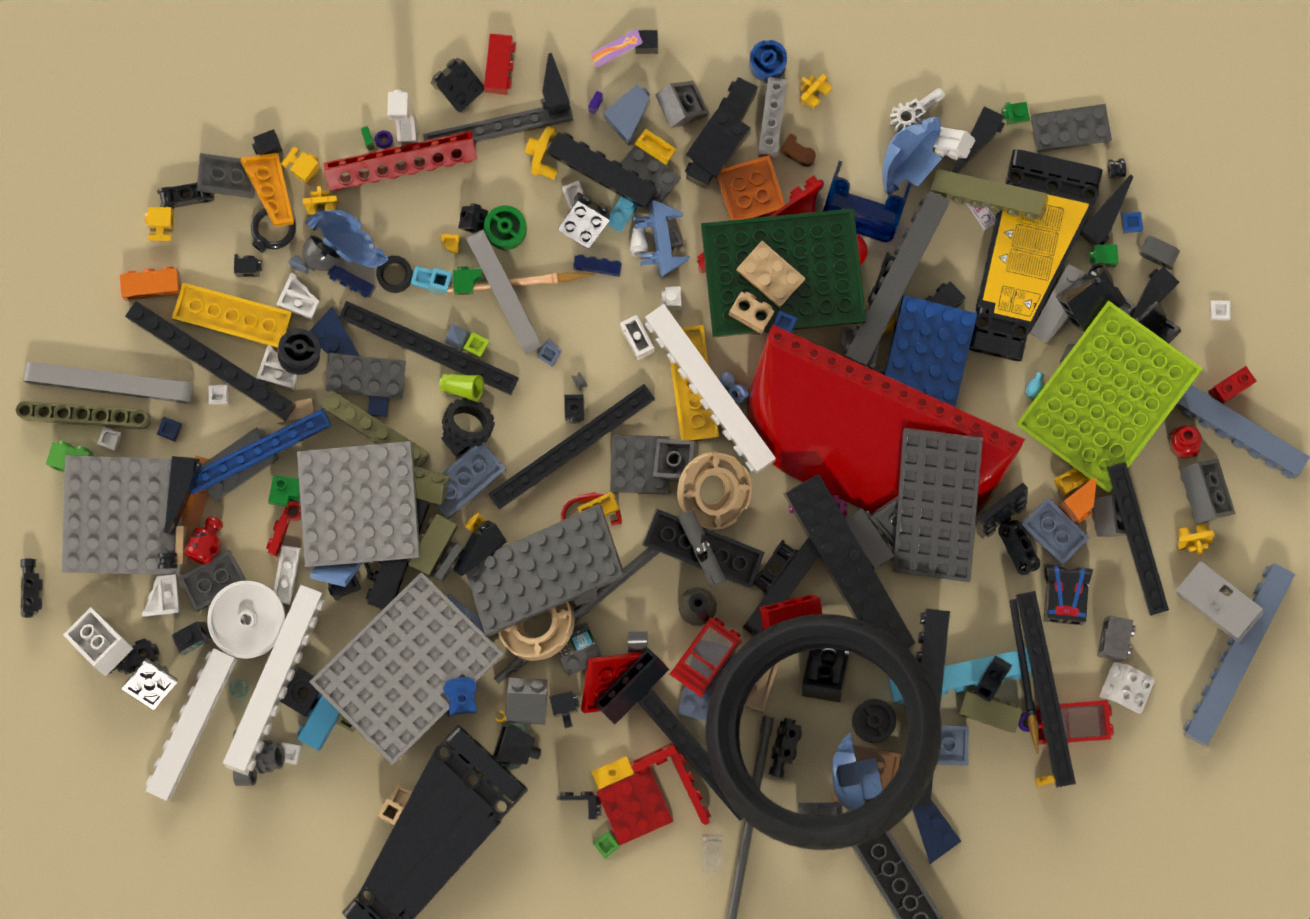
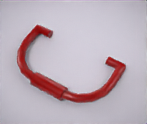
(588, 497)

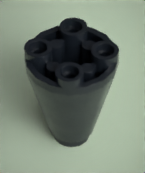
(697, 615)

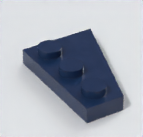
(333, 335)
(935, 831)

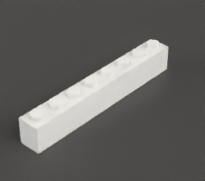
(191, 724)

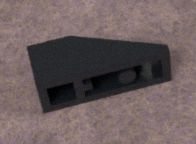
(554, 93)
(481, 544)

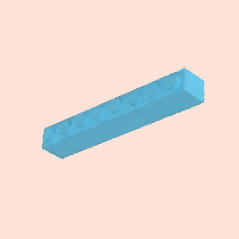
(967, 674)

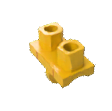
(809, 96)
(312, 204)
(1195, 542)

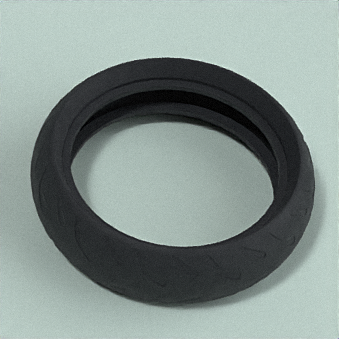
(770, 648)

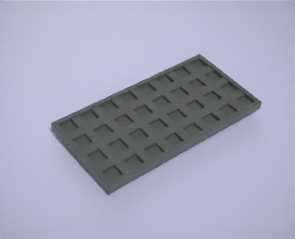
(937, 504)
(545, 570)

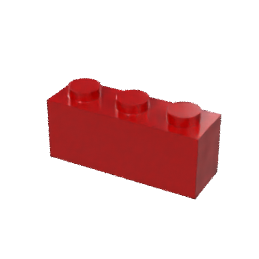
(499, 64)
(790, 609)

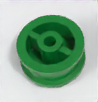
(505, 227)

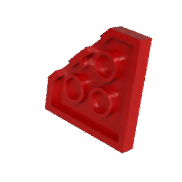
(601, 675)

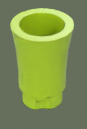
(462, 385)

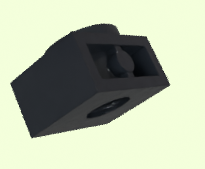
(293, 699)

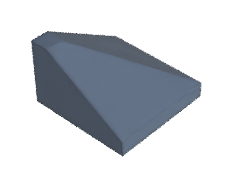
(296, 263)
(457, 337)
(549, 352)

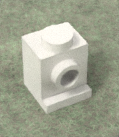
(672, 298)

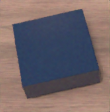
(378, 406)
(169, 429)

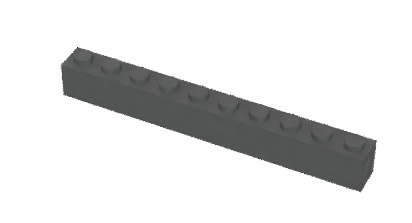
(897, 279)

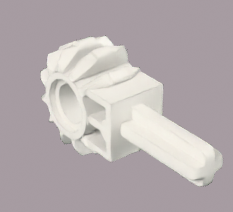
(914, 110)

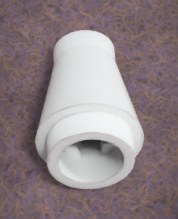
(638, 242)

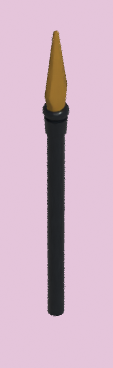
(1029, 703)

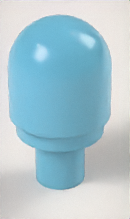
(1035, 386)

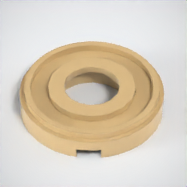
(735, 495)
(546, 646)

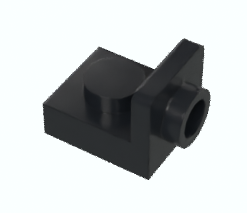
(339, 591)

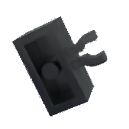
(564, 705)

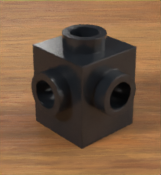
(472, 218)

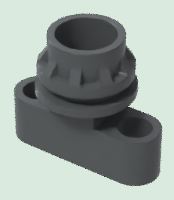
(268, 760)

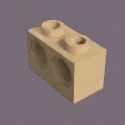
(749, 316)

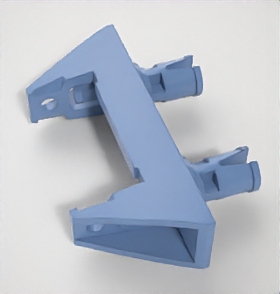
(657, 221)

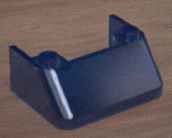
(871, 217)

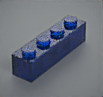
(596, 265)
(352, 281)

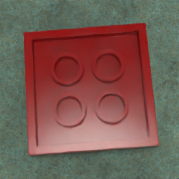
(634, 806)

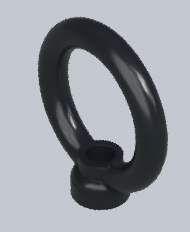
(262, 243)

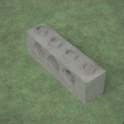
(772, 117)

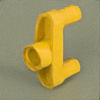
(537, 149)

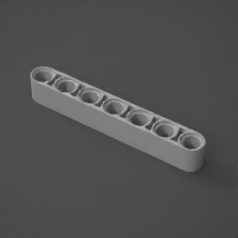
(504, 292)

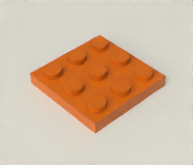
(750, 189)

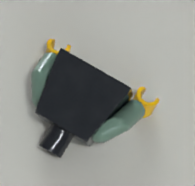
(514, 745)

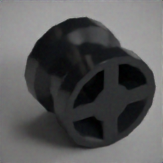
(1116, 168)
(167, 560)

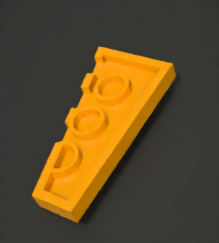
(269, 183)

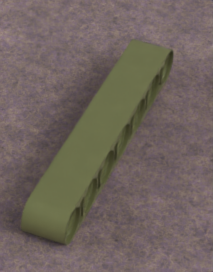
(74, 412)

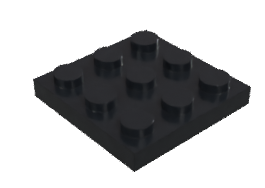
(1002, 511)

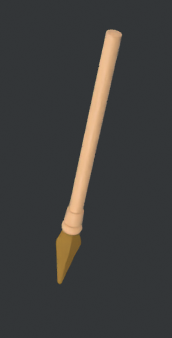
(547, 279)

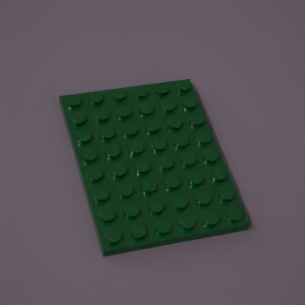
(814, 244)

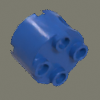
(768, 60)

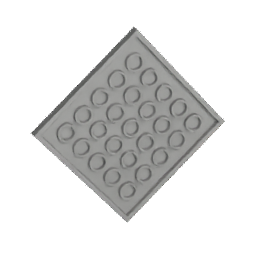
(358, 504)
(116, 515)

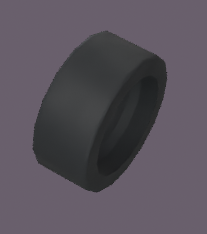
(394, 288)

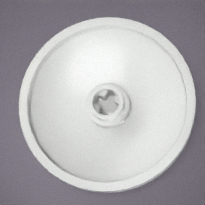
(246, 619)

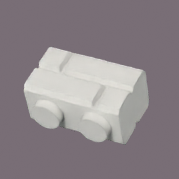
(953, 143)
(637, 337)

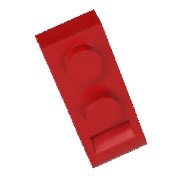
(280, 528)

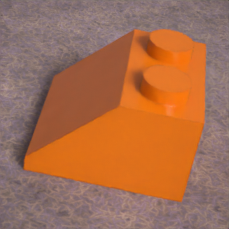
(1080, 503)

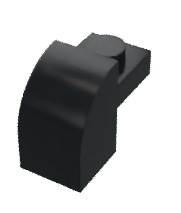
(992, 678)

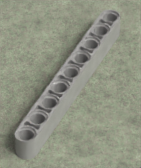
(108, 382)

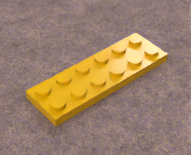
(231, 315)
(693, 419)

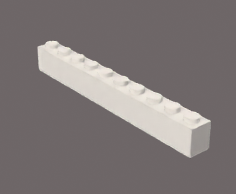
(710, 389)
(273, 680)

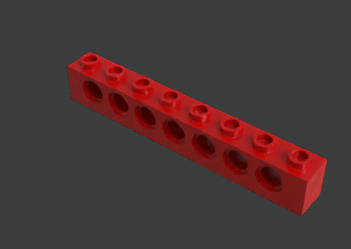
(391, 156)

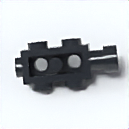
(30, 593)
(135, 658)
(787, 744)

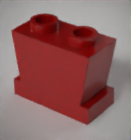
(1233, 385)

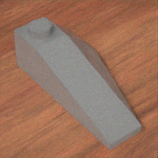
(1053, 316)

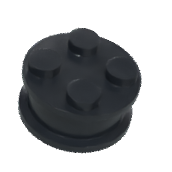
(299, 351)
(873, 720)

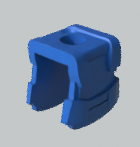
(460, 696)

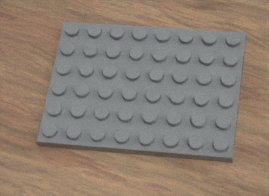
(396, 668)

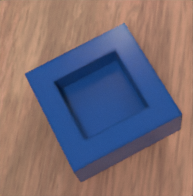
(1132, 222)
(785, 321)

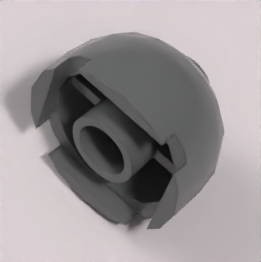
(319, 255)

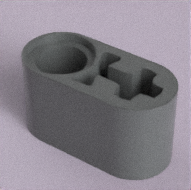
(1159, 252)

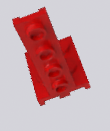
(659, 757)

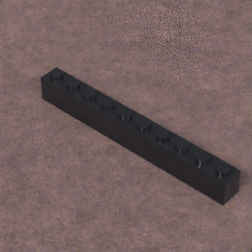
(210, 361)
(932, 659)

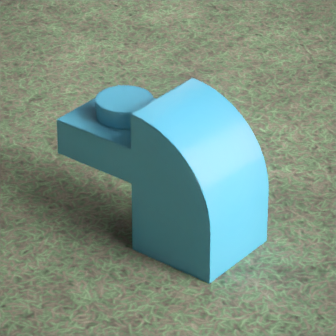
(432, 280)

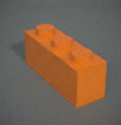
(150, 283)

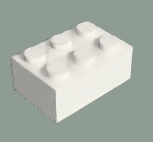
(98, 641)

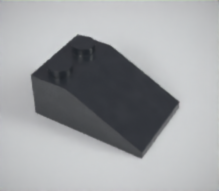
(718, 141)
(825, 674)

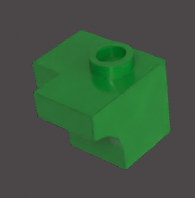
(465, 279)
(283, 490)

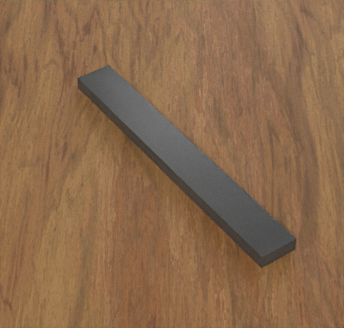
(505, 125)

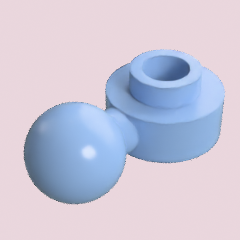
(728, 380)

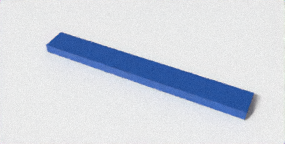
(261, 450)

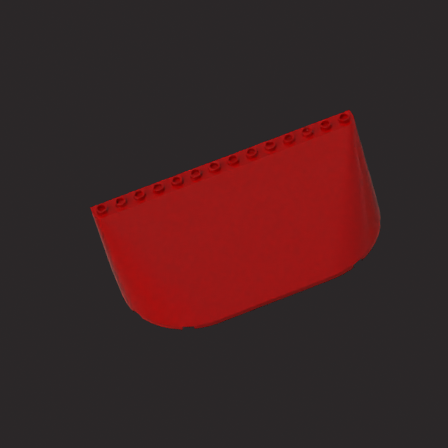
(850, 421)

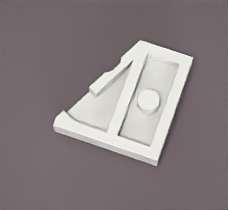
(298, 299)
(272, 372)
(163, 597)

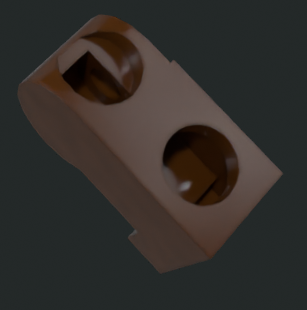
(797, 152)

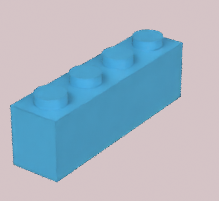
(319, 725)

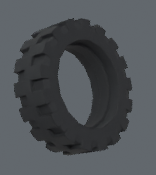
(461, 436)

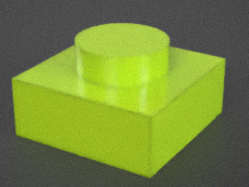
(476, 345)

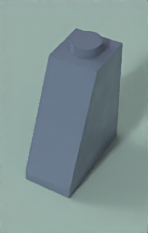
(628, 112)

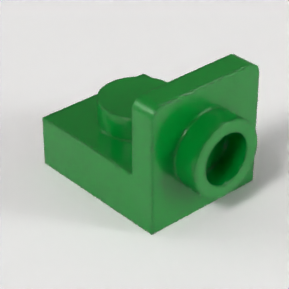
(1015, 113)

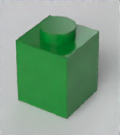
(1105, 254)

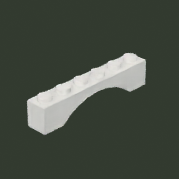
(402, 112)

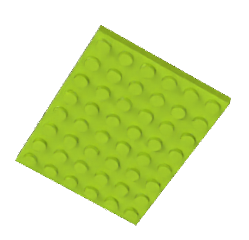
(1109, 395)

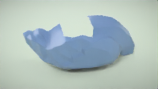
(911, 155)
(343, 233)
(852, 778)

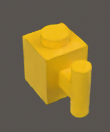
(303, 167)
(160, 220)

